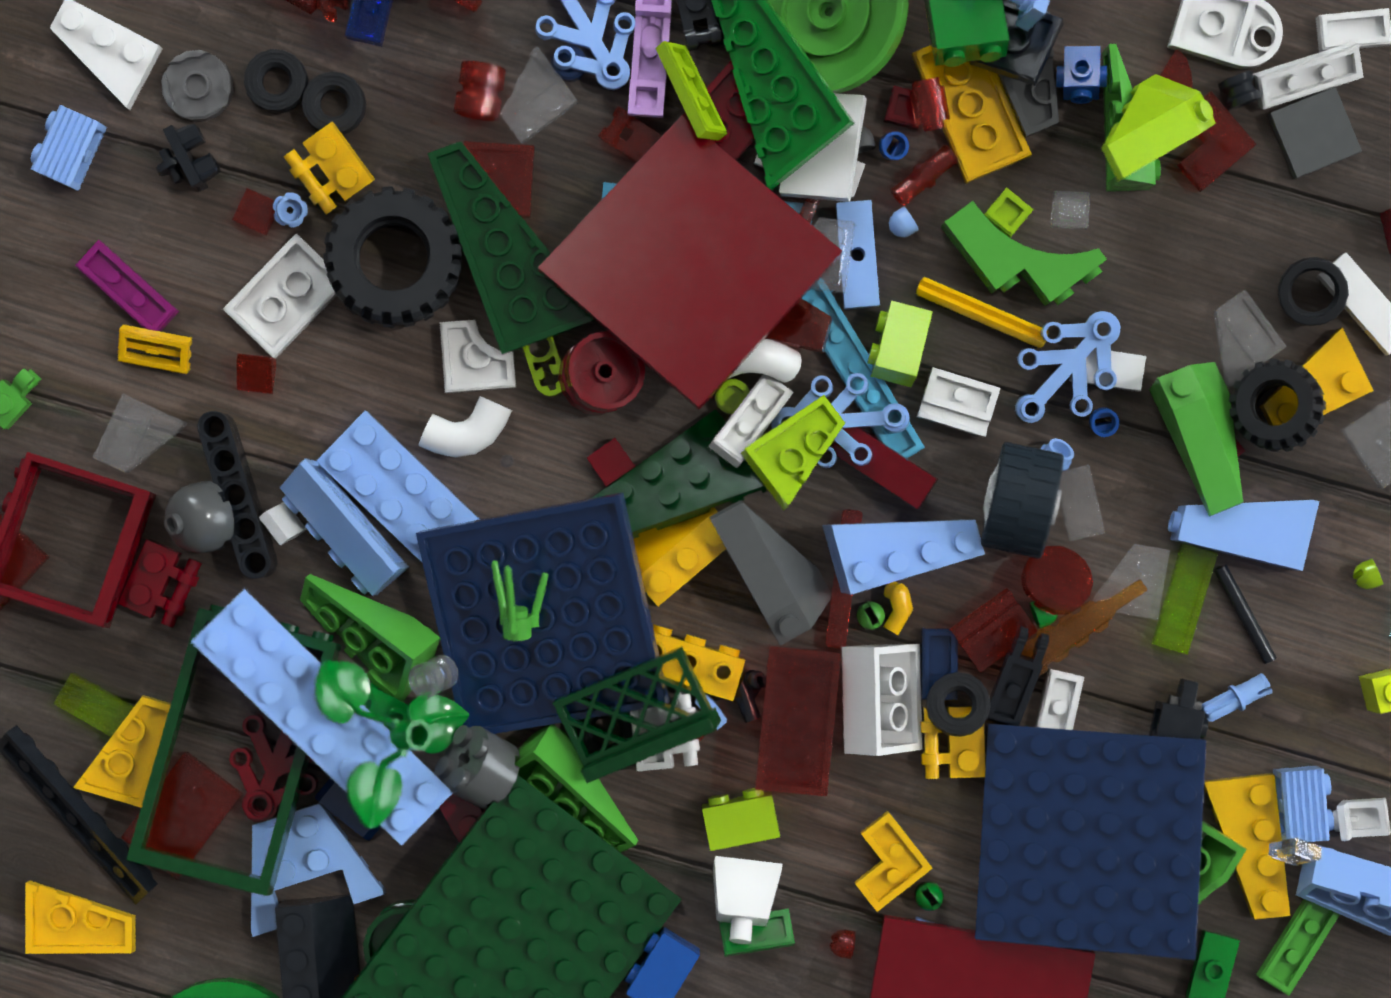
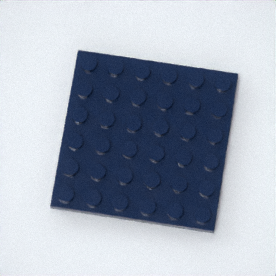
(589, 619)
(1091, 840)

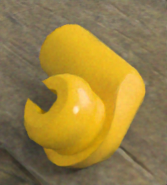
(901, 606)

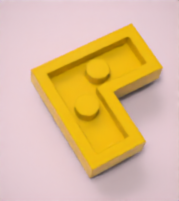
(899, 864)

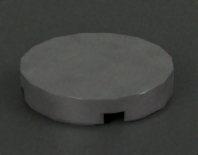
(197, 86)

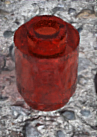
(929, 104)

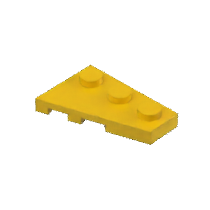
(1336, 372)
(128, 757)
(74, 925)

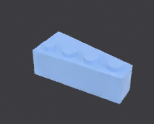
(891, 551)
(1349, 887)

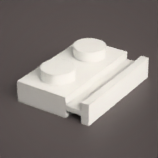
(958, 402)

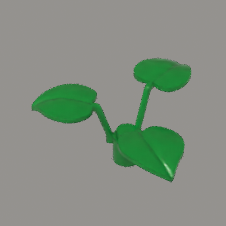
(431, 727)

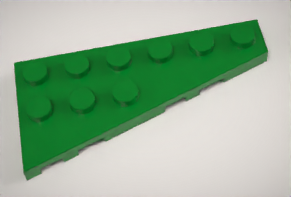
(779, 89)

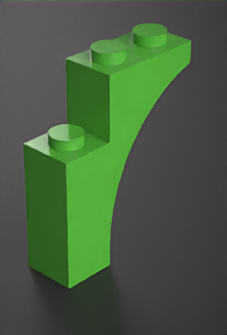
(1000, 258)

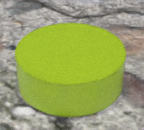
(731, 395)

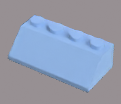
(343, 527)

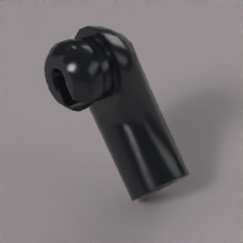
(747, 692)

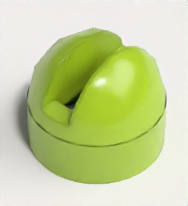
(1367, 575)

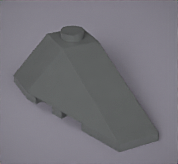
(777, 575)

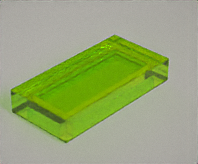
(92, 704)

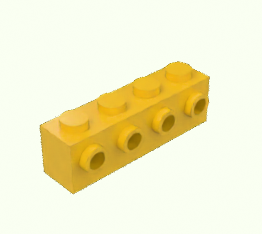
(715, 669)

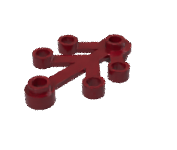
(274, 763)

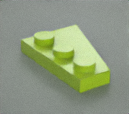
(793, 449)

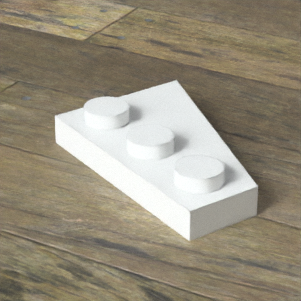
(108, 49)

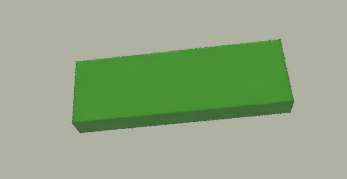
(1297, 946)

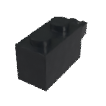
(1180, 714)

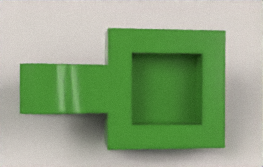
(13, 399)

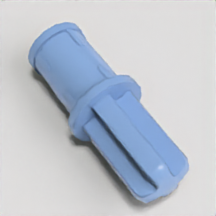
(1236, 697)

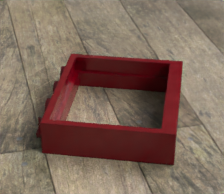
(15, 508)

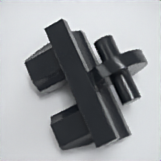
(181, 142)

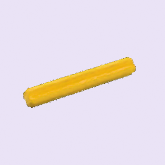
(980, 312)

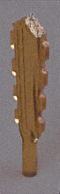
(1076, 628)

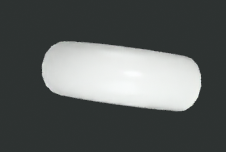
(772, 360)
(468, 436)

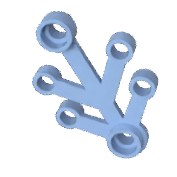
(590, 36)
(1071, 362)
(852, 420)

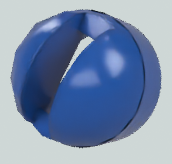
(900, 148)
(1106, 428)

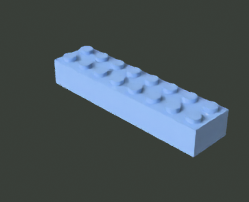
(281, 682)

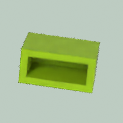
(900, 343)
(740, 819)

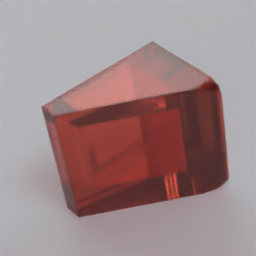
(255, 373)

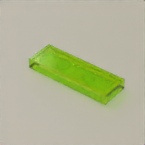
(1184, 598)

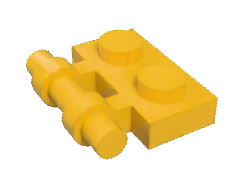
(336, 160)
(964, 753)

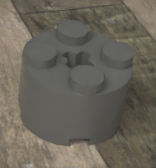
(478, 766)

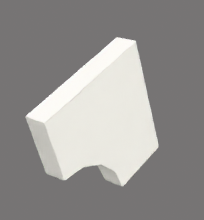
(471, 362)

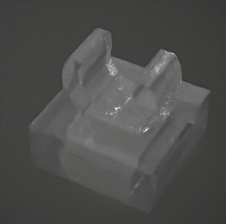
(1070, 210)

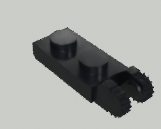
(1017, 679)

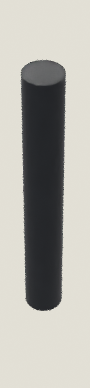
(1245, 614)

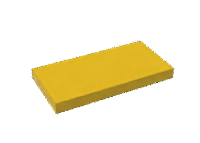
(981, 120)

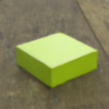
(1008, 212)

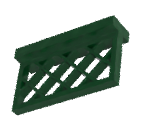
(648, 743)

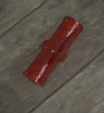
(924, 175)

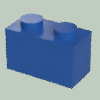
(663, 968)

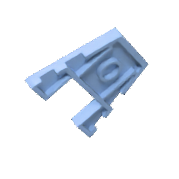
(312, 850)

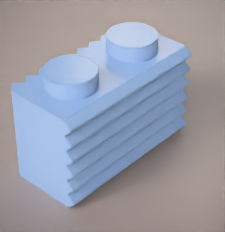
(67, 147)
(1303, 803)

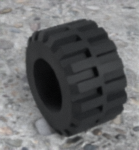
(1256, 383)

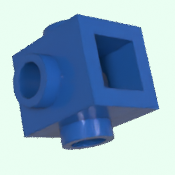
(1081, 74)

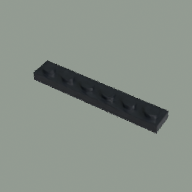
(75, 814)

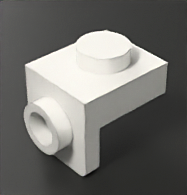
(1362, 818)

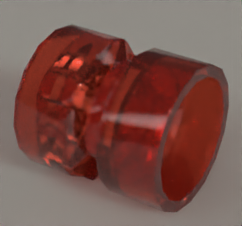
(479, 93)

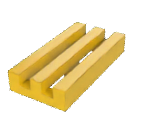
(182, 352)

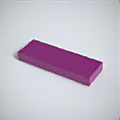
(126, 287)

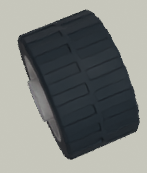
(1022, 500)

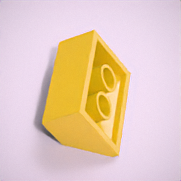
(676, 554)

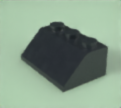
(317, 946)

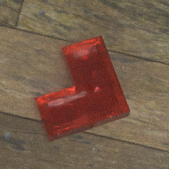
(1221, 147)

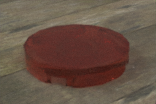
(1057, 580)

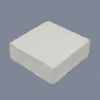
(282, 523)

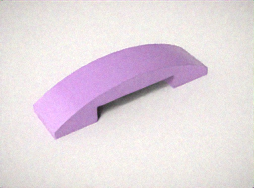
(647, 72)

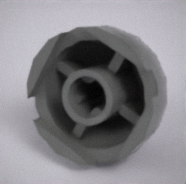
(199, 518)

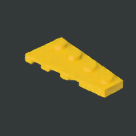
(1250, 816)

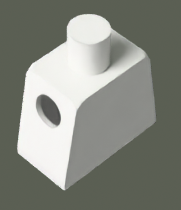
(744, 894)

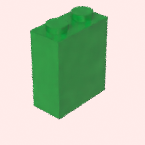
(967, 30)

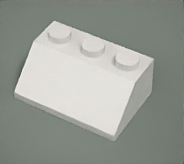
(881, 699)

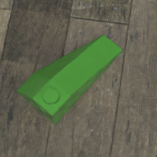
(1115, 97)
(1199, 421)
(555, 768)

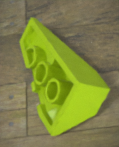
(1154, 123)

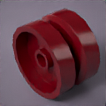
(581, 378)

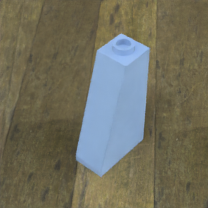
(1257, 531)

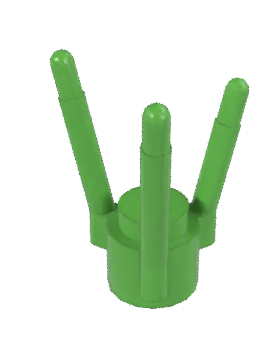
(515, 619)

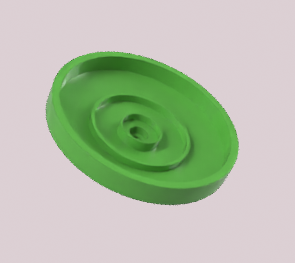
(845, 37)

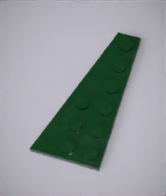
(502, 255)
(683, 480)

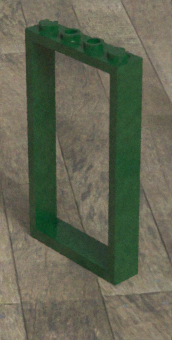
(196, 868)

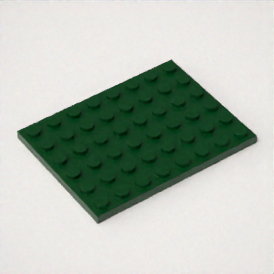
(521, 913)

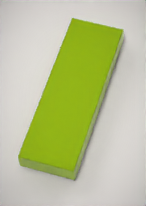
(691, 91)

